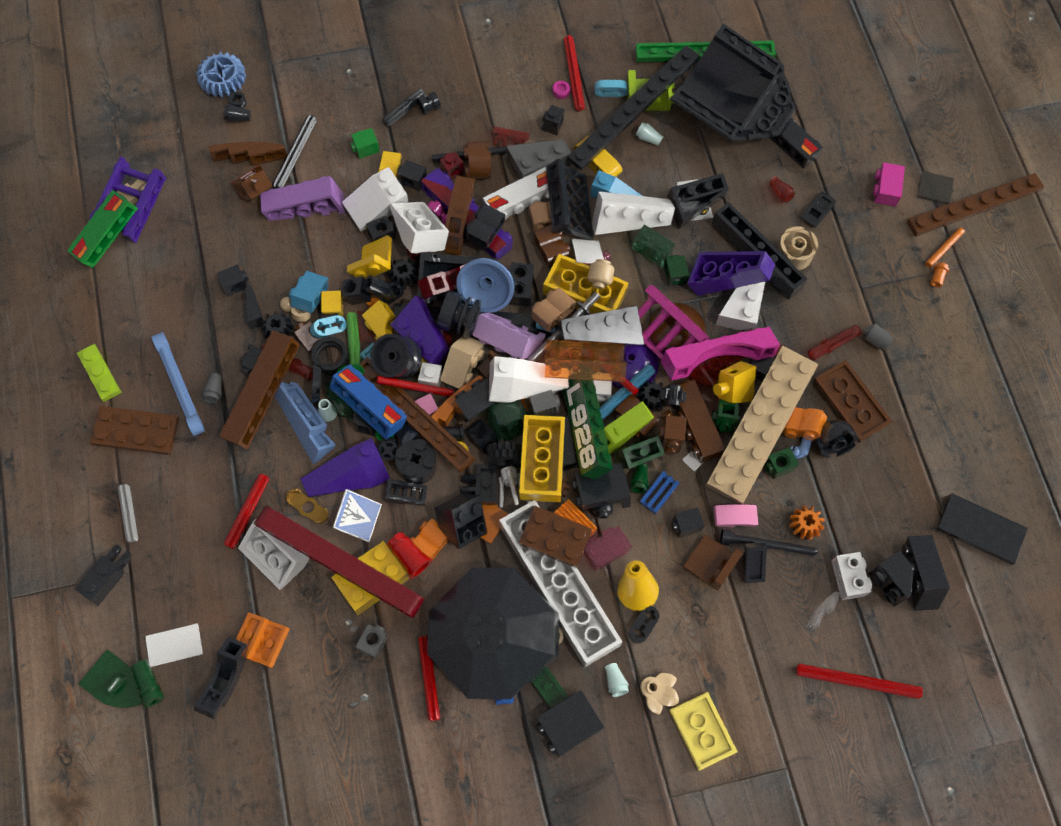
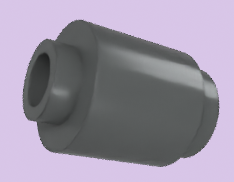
(878, 336)

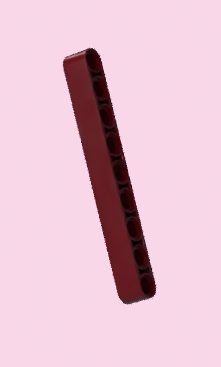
(339, 561)

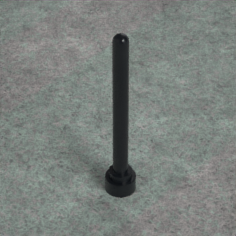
(728, 537)

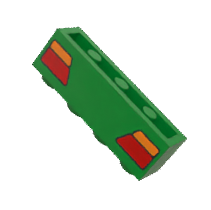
(102, 229)

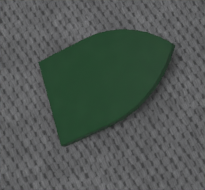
(111, 682)

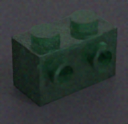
(653, 245)

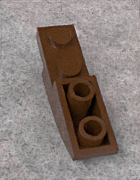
(458, 213)

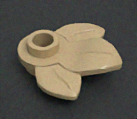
(662, 694)

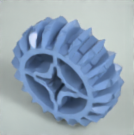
(211, 80)

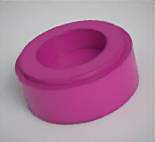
(561, 89)

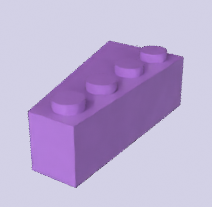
(302, 199)

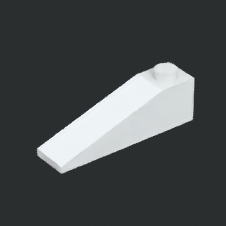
(518, 379)

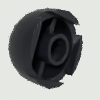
(837, 438)

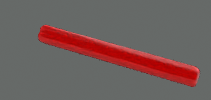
(574, 73)

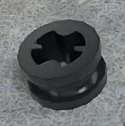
(237, 95)

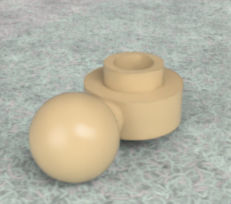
(297, 315)

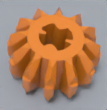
(800, 526)

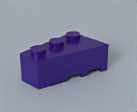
(419, 325)

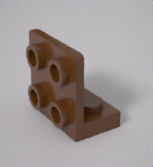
(712, 562)

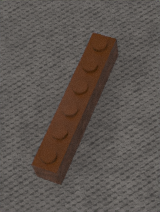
(259, 390)

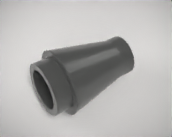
(212, 389)

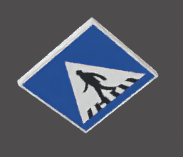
(357, 515)

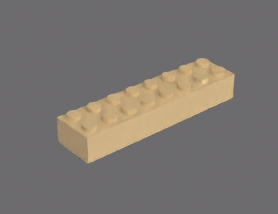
(761, 425)

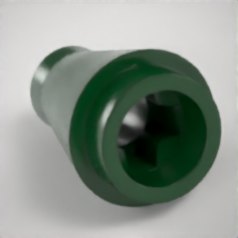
(639, 480)

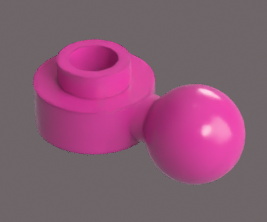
(437, 209)

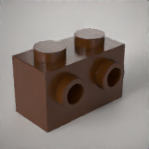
(672, 434)

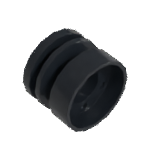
(461, 315)

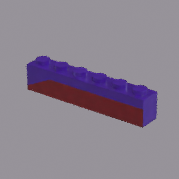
(440, 187)

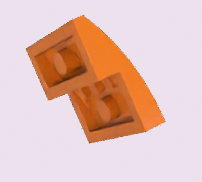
(263, 639)

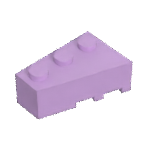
(506, 336)

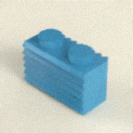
(308, 291)

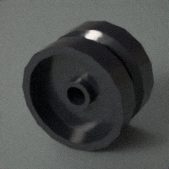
(395, 356)

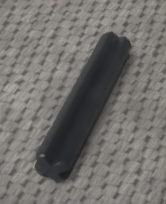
(402, 108)

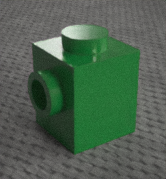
(364, 143)

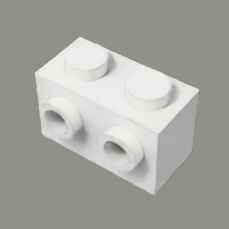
(851, 576)

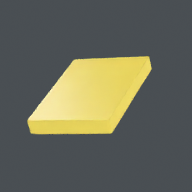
(702, 731)

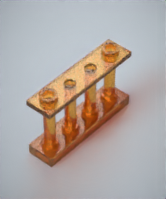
(585, 360)

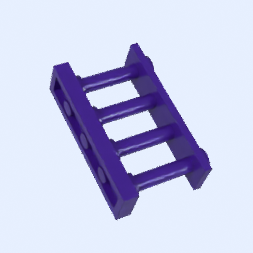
(146, 197)

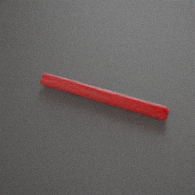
(859, 681)

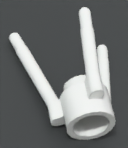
(510, 478)

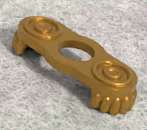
(298, 499)

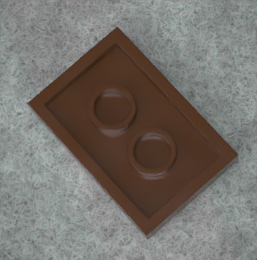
(555, 536)

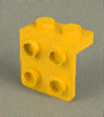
(374, 260)

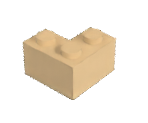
(461, 359)

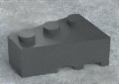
(534, 156)

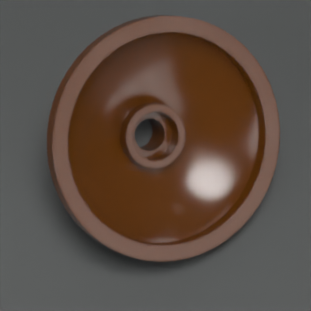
(669, 323)

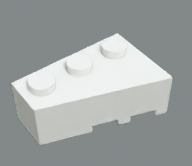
(742, 308)

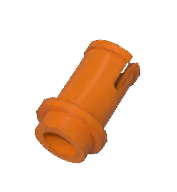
(941, 270)

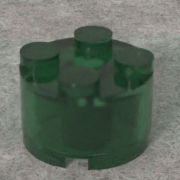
(507, 419)

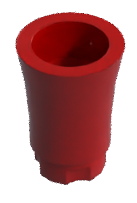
(408, 555)

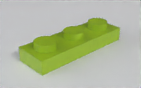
(99, 372)

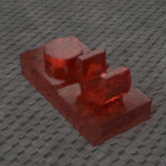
(519, 136)

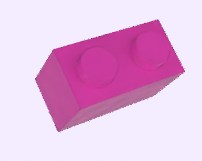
(889, 184)

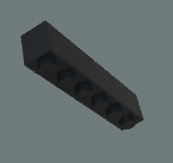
(748, 238)

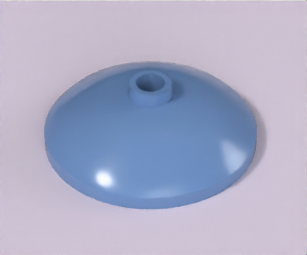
(494, 293)

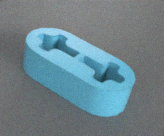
(611, 88)
(327, 322)

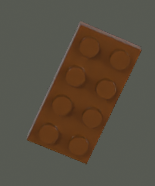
(852, 400)
(134, 430)

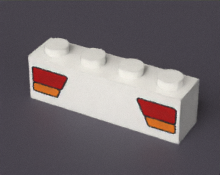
(520, 194)

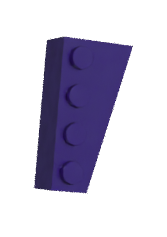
(729, 270)

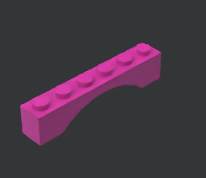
(753, 344)

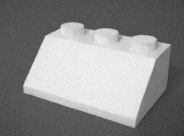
(272, 557)

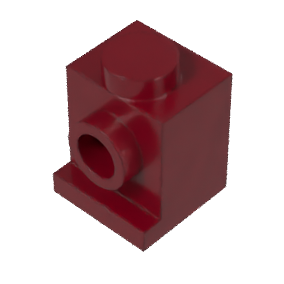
(450, 162)

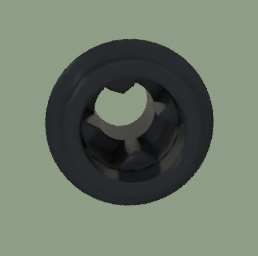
(236, 114)

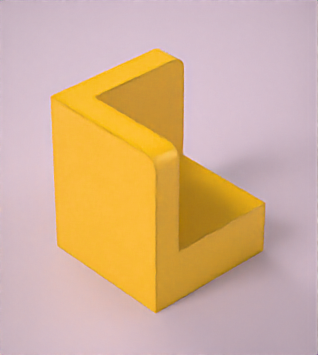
(331, 302)

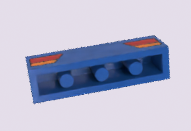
(368, 401)

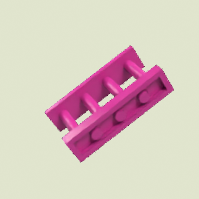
(682, 322)

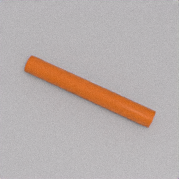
(950, 241)

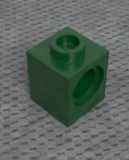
(676, 270)
(786, 457)

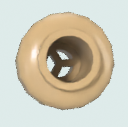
(601, 273)

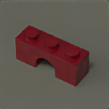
(439, 283)

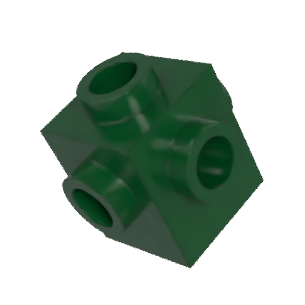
(726, 416)

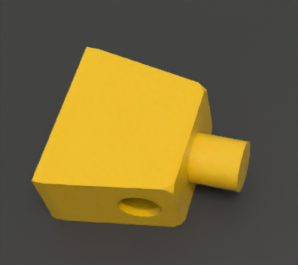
(736, 383)

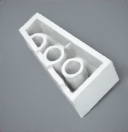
(629, 212)

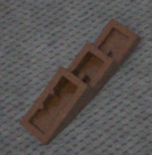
(245, 151)

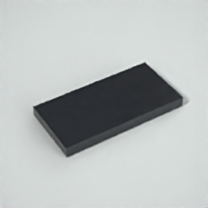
(982, 529)

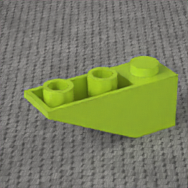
(627, 426)

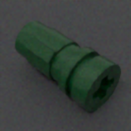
(146, 682)

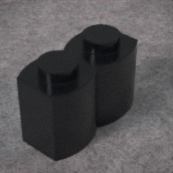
(485, 226)

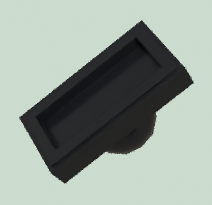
(754, 562)

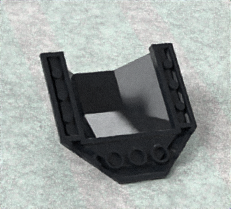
(737, 89)

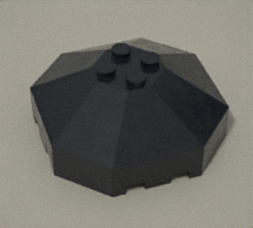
(493, 633)

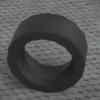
(326, 343)

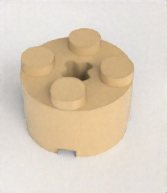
(798, 246)

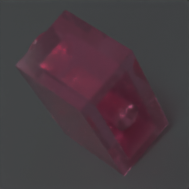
(607, 548)

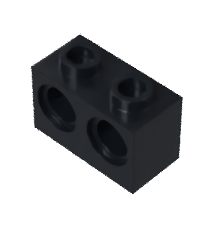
(522, 284)

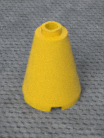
(637, 587)

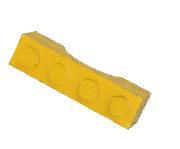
(379, 319)

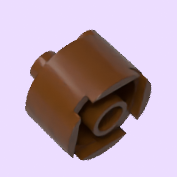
(478, 160)

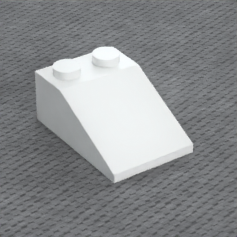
(374, 198)
(419, 227)

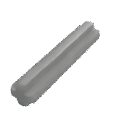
(127, 513)

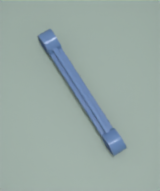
(164, 350)

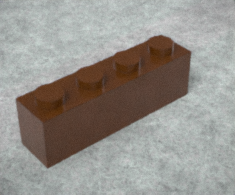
(699, 425)

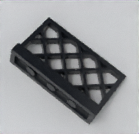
(561, 201)

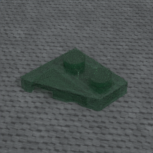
(341, 407)

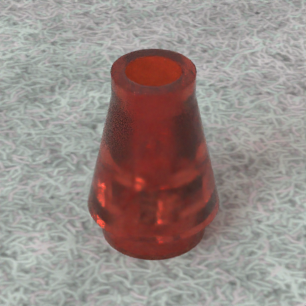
(782, 190)

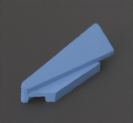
(304, 420)

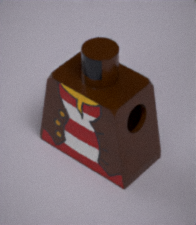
(252, 183)

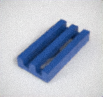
(669, 479)

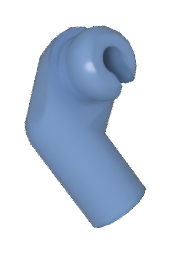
(801, 450)

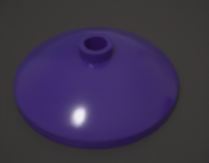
(642, 356)

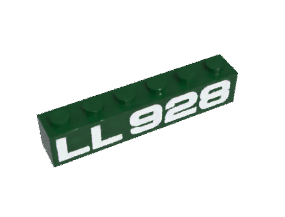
(587, 428)

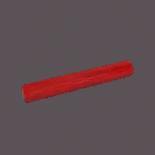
(246, 511)
(429, 680)

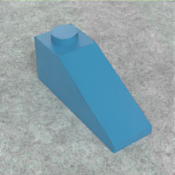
(607, 183)

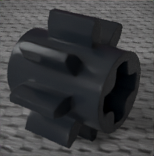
(673, 395)

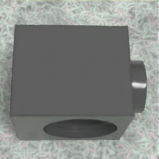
(372, 650)

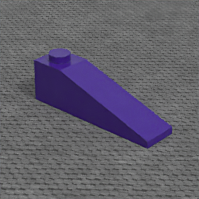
(351, 470)

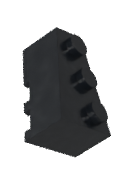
(696, 197)
(928, 578)

